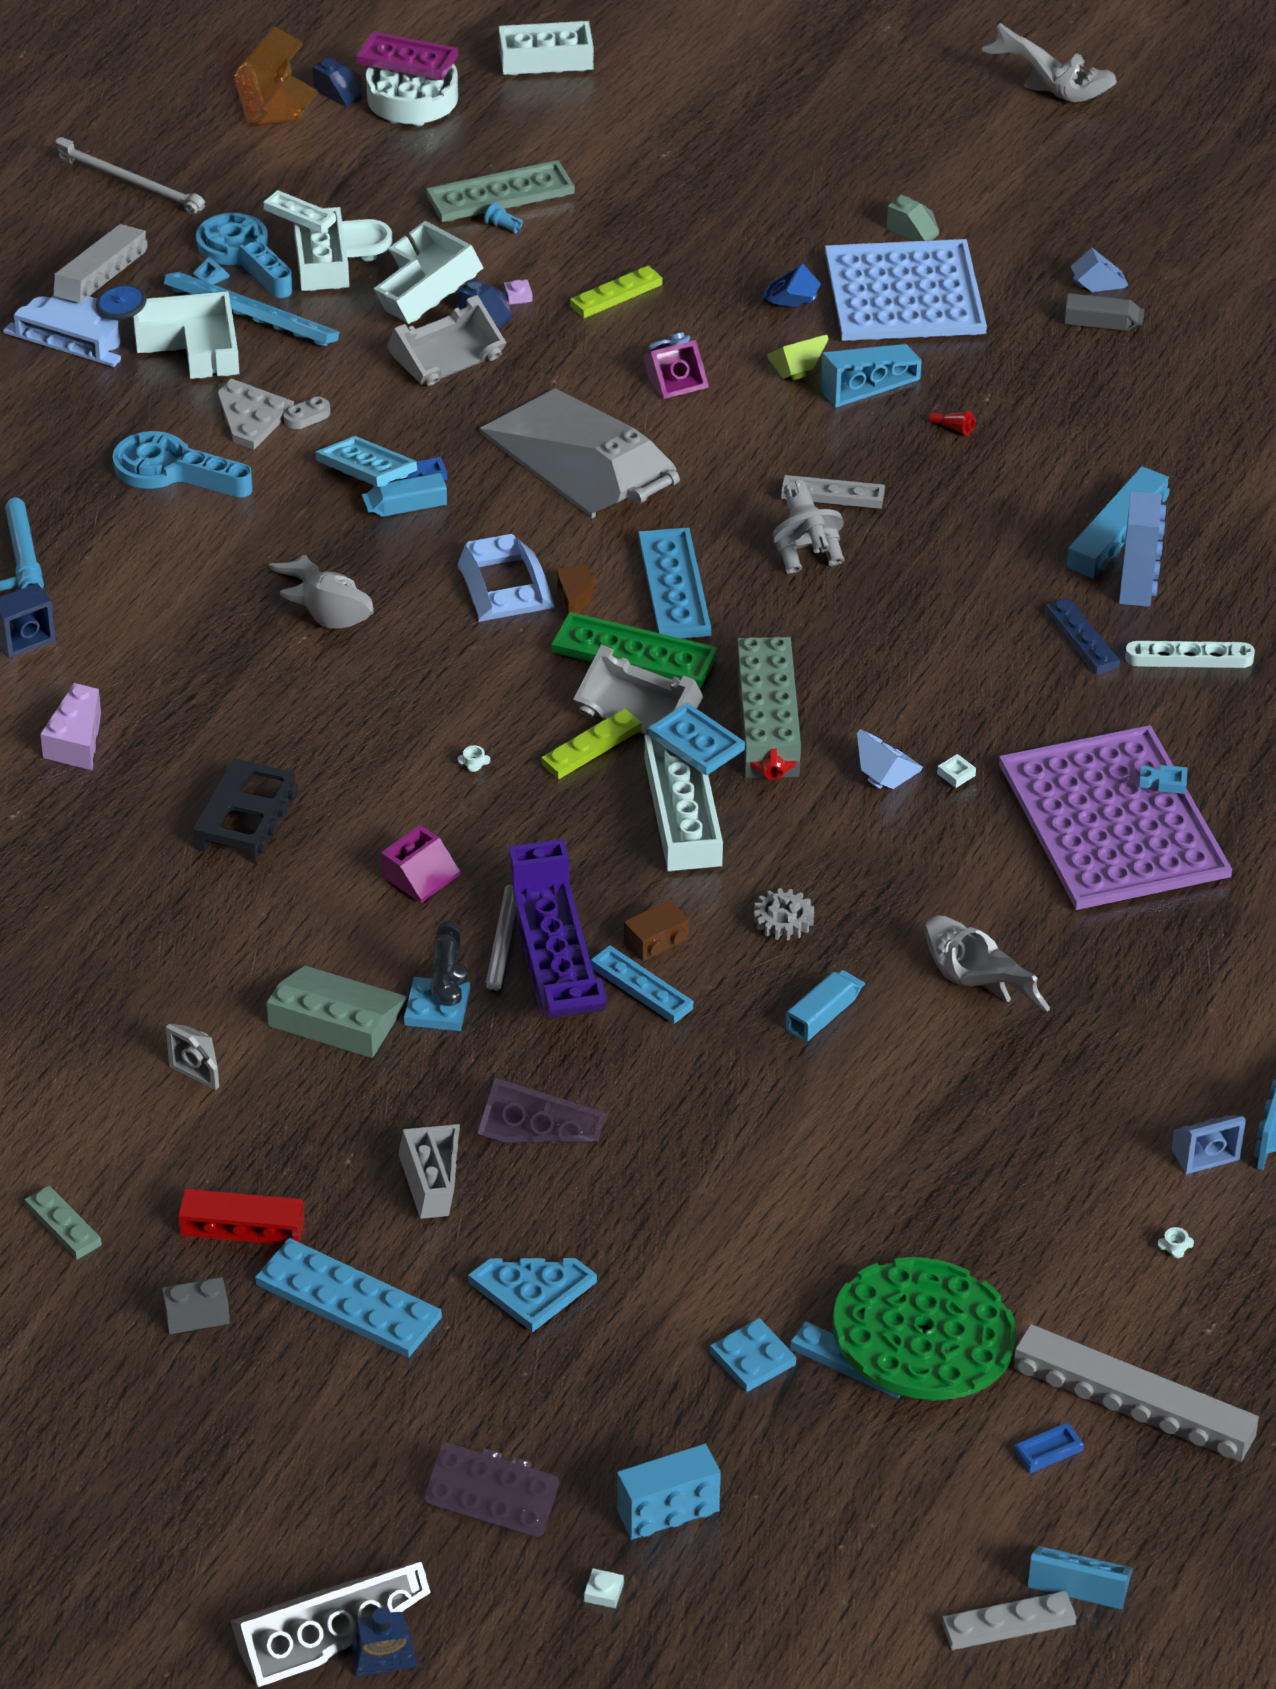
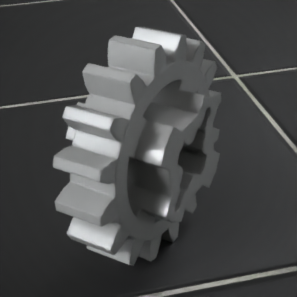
(781, 914)

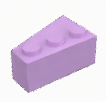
(73, 728)

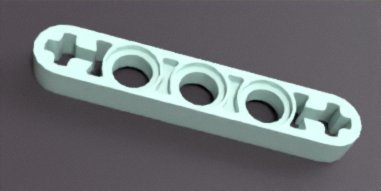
(1241, 654)

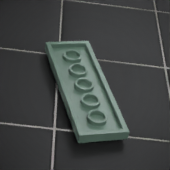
(506, 188)

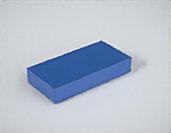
(1048, 1447)

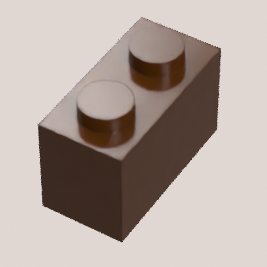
(656, 930)

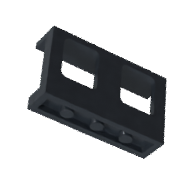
(229, 798)

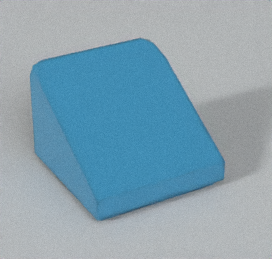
(211, 272)

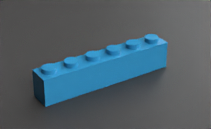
(1107, 531)

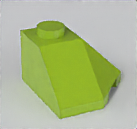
(797, 358)

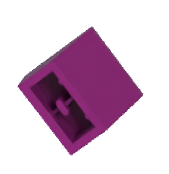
(418, 864)

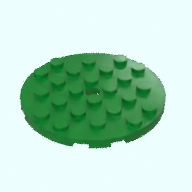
(881, 1339)

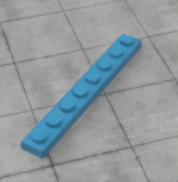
(259, 311)

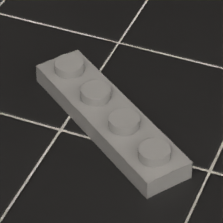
(840, 491)
(1009, 1620)

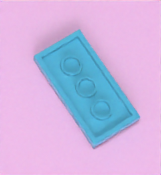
(366, 461)

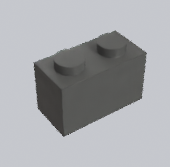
(196, 1305)

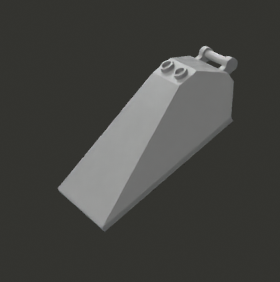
(582, 452)

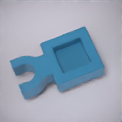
(1168, 778)

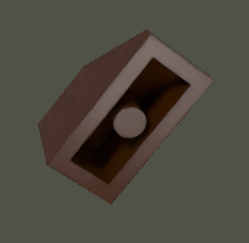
(575, 587)

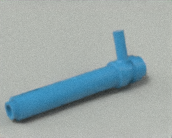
(27, 569)

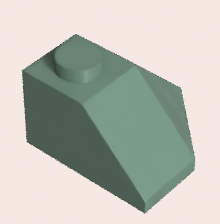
(911, 220)

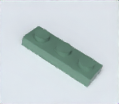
(63, 1222)

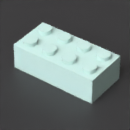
(546, 47)

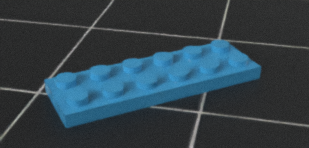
(674, 583)
(349, 1297)

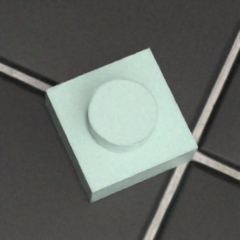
(956, 770)
(603, 1588)

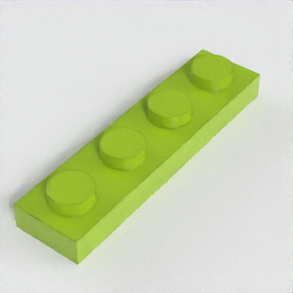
(615, 291)
(591, 743)

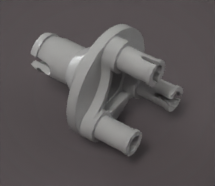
(807, 527)

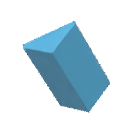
(1079, 1577)

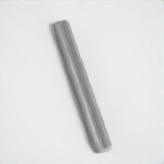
(501, 941)

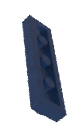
(1082, 636)

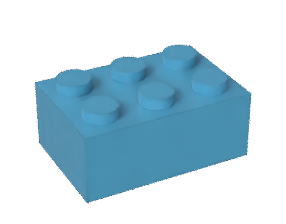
(668, 1491)

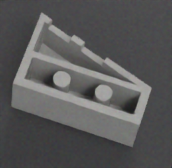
(430, 1167)

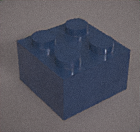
(25, 620)

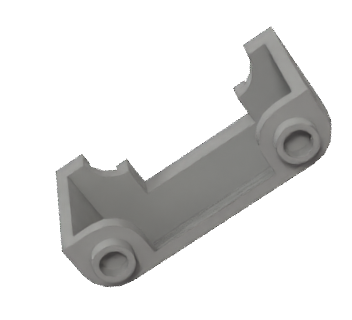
(447, 344)
(617, 685)

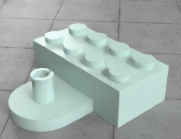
(324, 255)

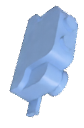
(68, 328)

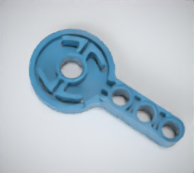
(244, 242)
(146, 463)

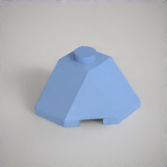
(884, 763)

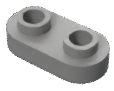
(307, 413)

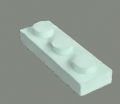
(299, 211)

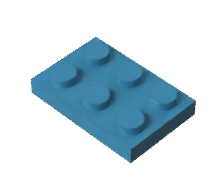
(696, 738)

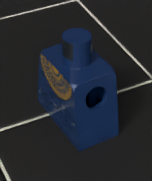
(382, 1643)

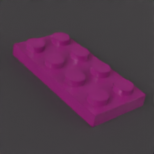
(407, 56)

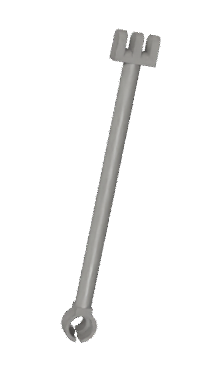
(192, 203)

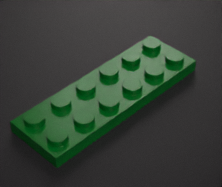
(645, 649)

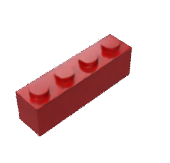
(241, 1217)

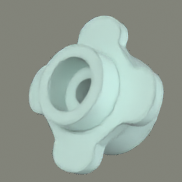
(474, 758)
(1176, 1242)

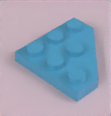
(532, 1288)

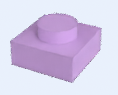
(518, 291)

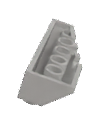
(318, 1625)

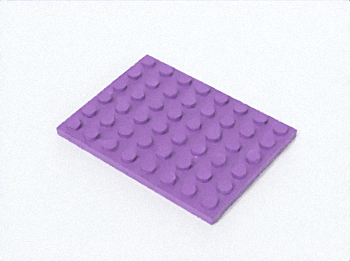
(1103, 828)

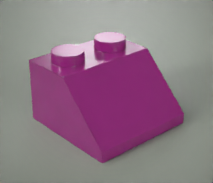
(676, 369)

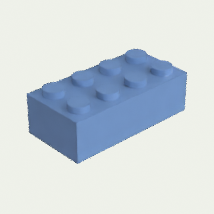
(1142, 548)

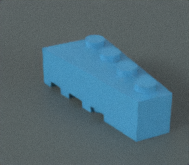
(866, 372)

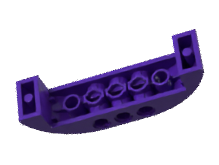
(552, 931)

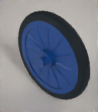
(121, 302)

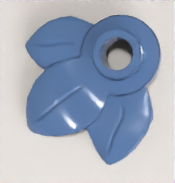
(675, 339)

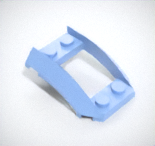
(505, 601)

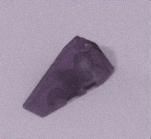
(531, 1115)

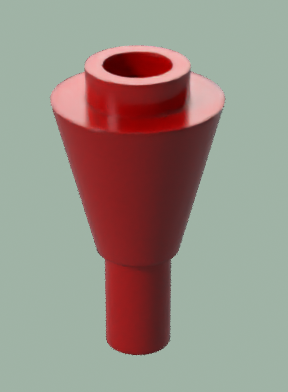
(961, 421)

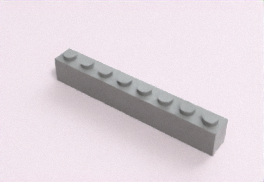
(1136, 1393)

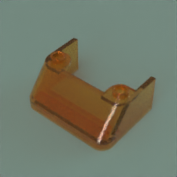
(266, 82)

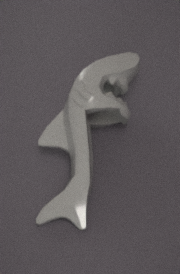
(1048, 74)
(325, 594)
(974, 959)

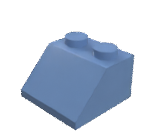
(1209, 1143)

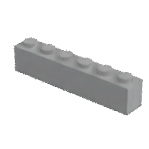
(99, 263)

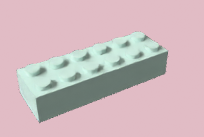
(683, 810)

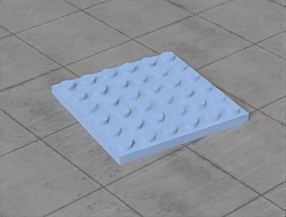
(905, 290)

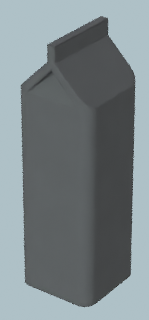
(1102, 312)

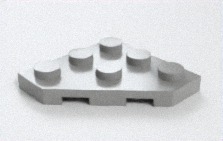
(251, 412)

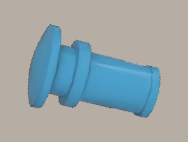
(500, 217)

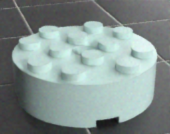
(409, 97)

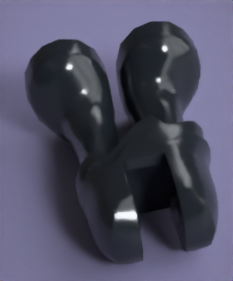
(448, 972)

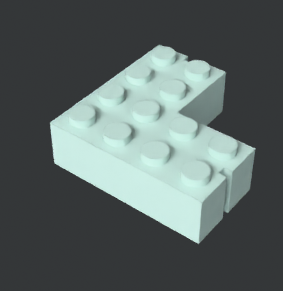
(429, 277)
(192, 323)

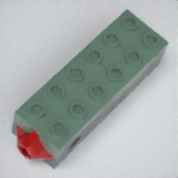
(768, 708)

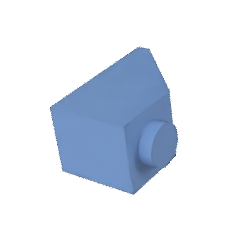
(1097, 273)

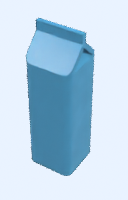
(407, 495)
(822, 1004)

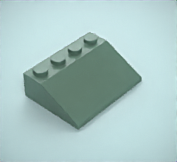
(334, 1010)

